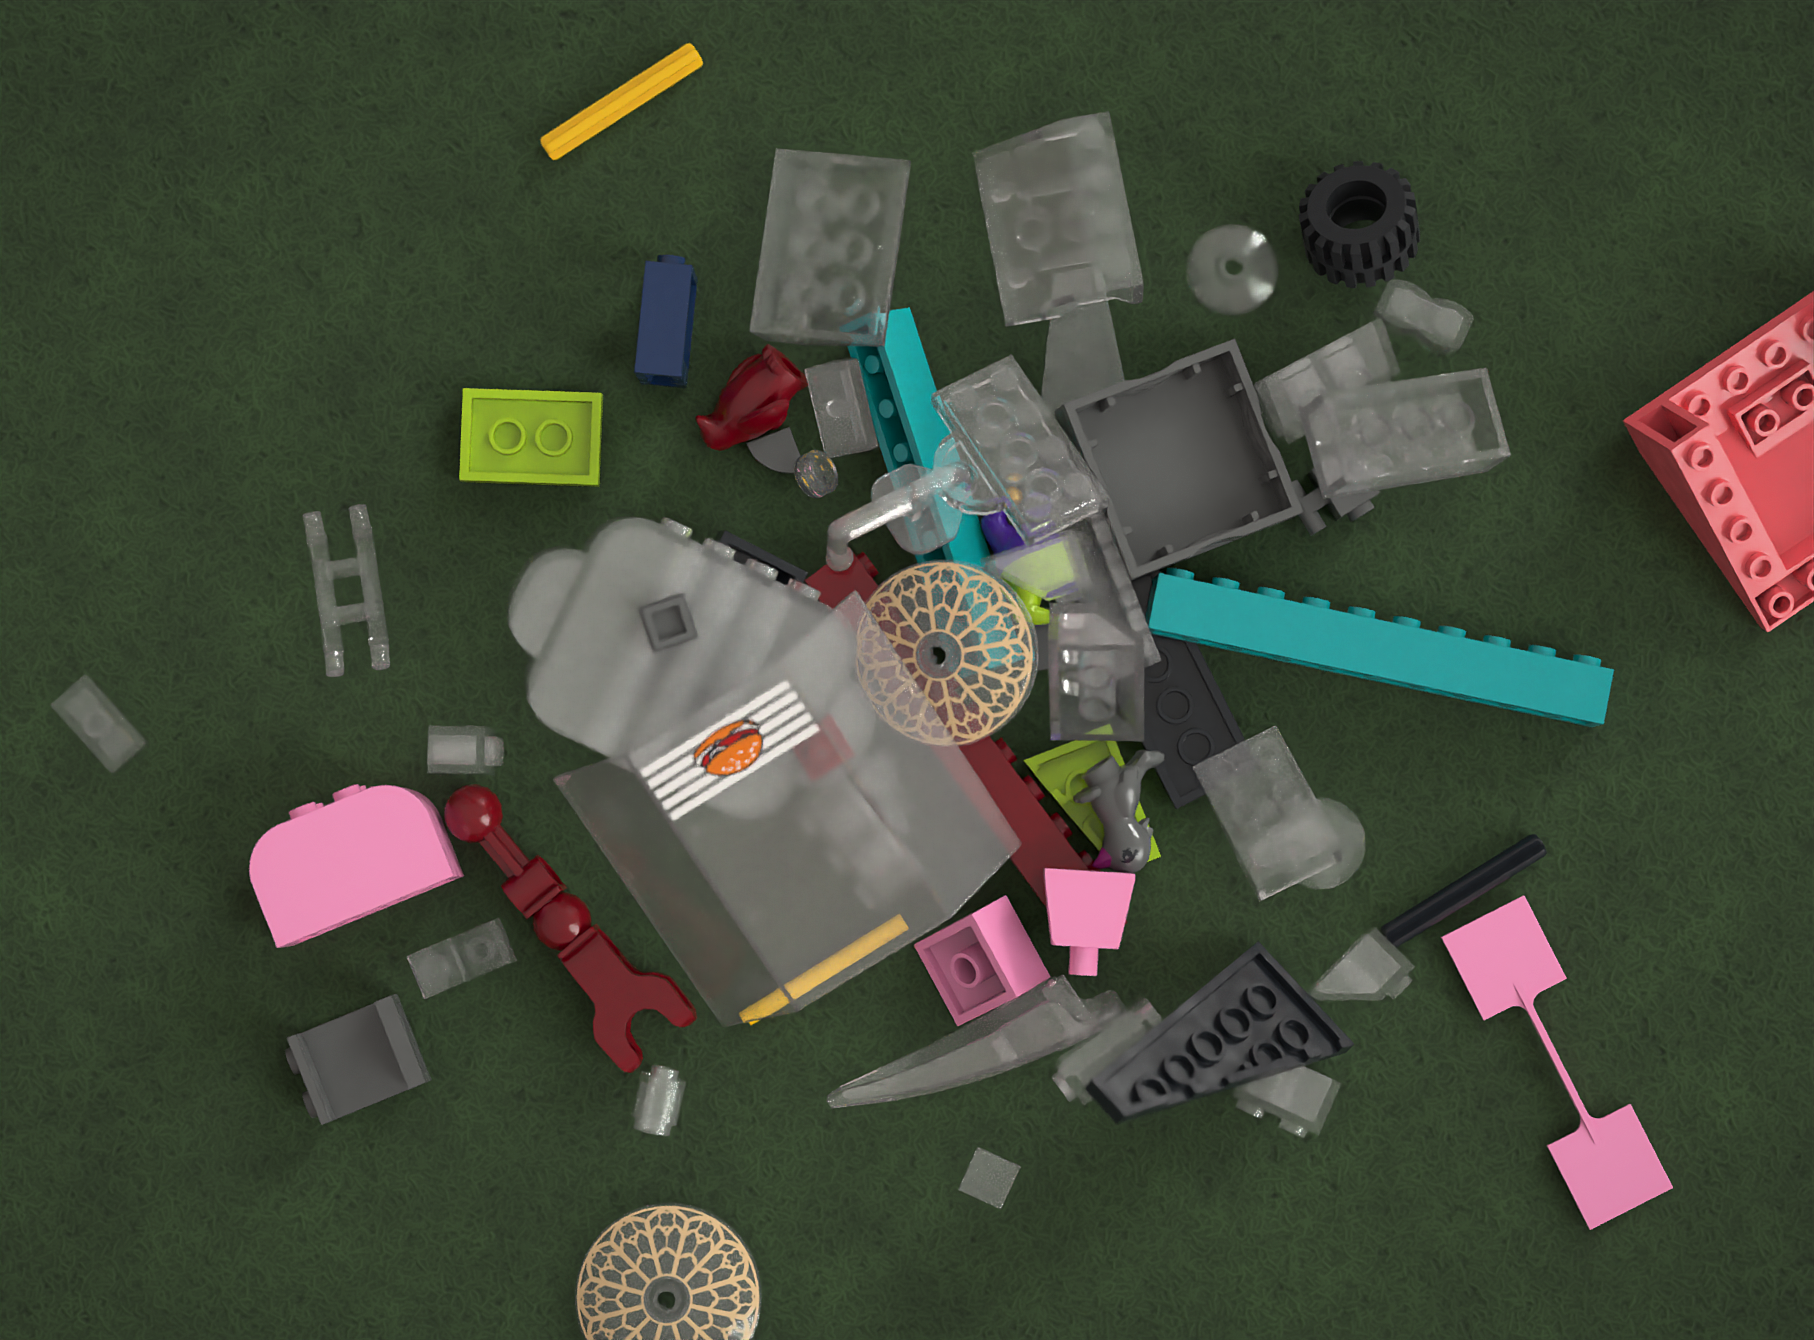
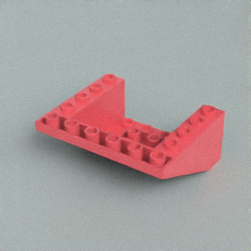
(1741, 461)

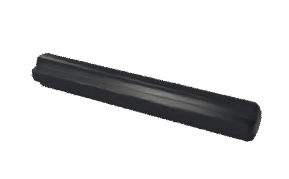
(1464, 890)

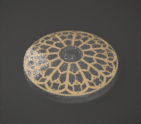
(982, 631)
(673, 1251)

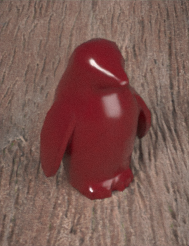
(752, 400)

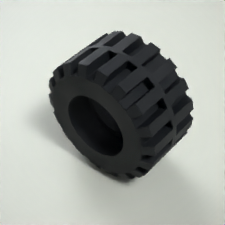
(1352, 196)

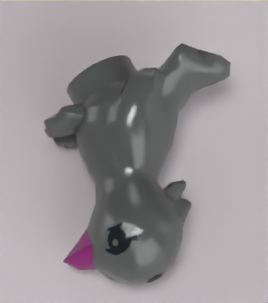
(1114, 798)

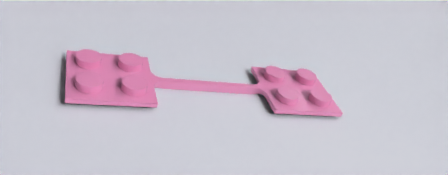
(1606, 1158)

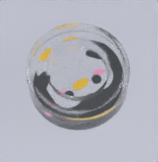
(815, 474)

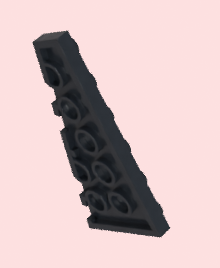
(1226, 1035)

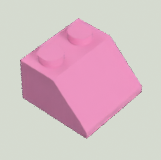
(982, 961)

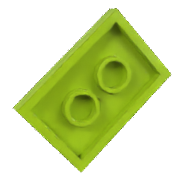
(531, 437)

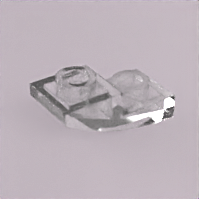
(461, 958)

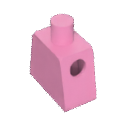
(1086, 913)

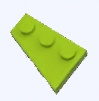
(1061, 775)

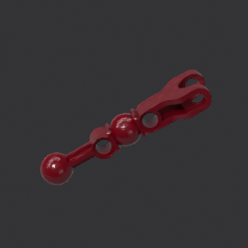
(565, 925)

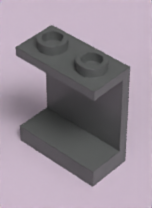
(357, 1060)

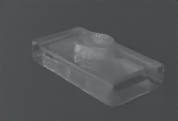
(99, 724)

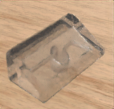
(841, 407)

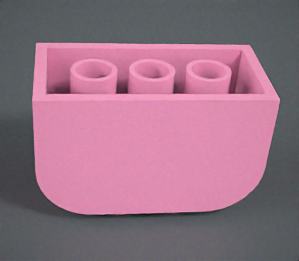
(349, 860)

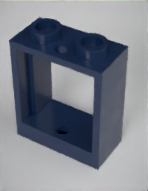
(666, 322)

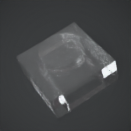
(989, 1177)

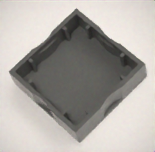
(1182, 459)

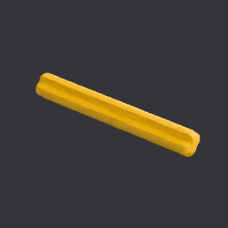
(621, 101)

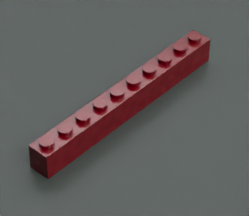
(1017, 798)

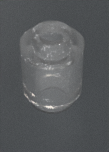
(658, 1100)

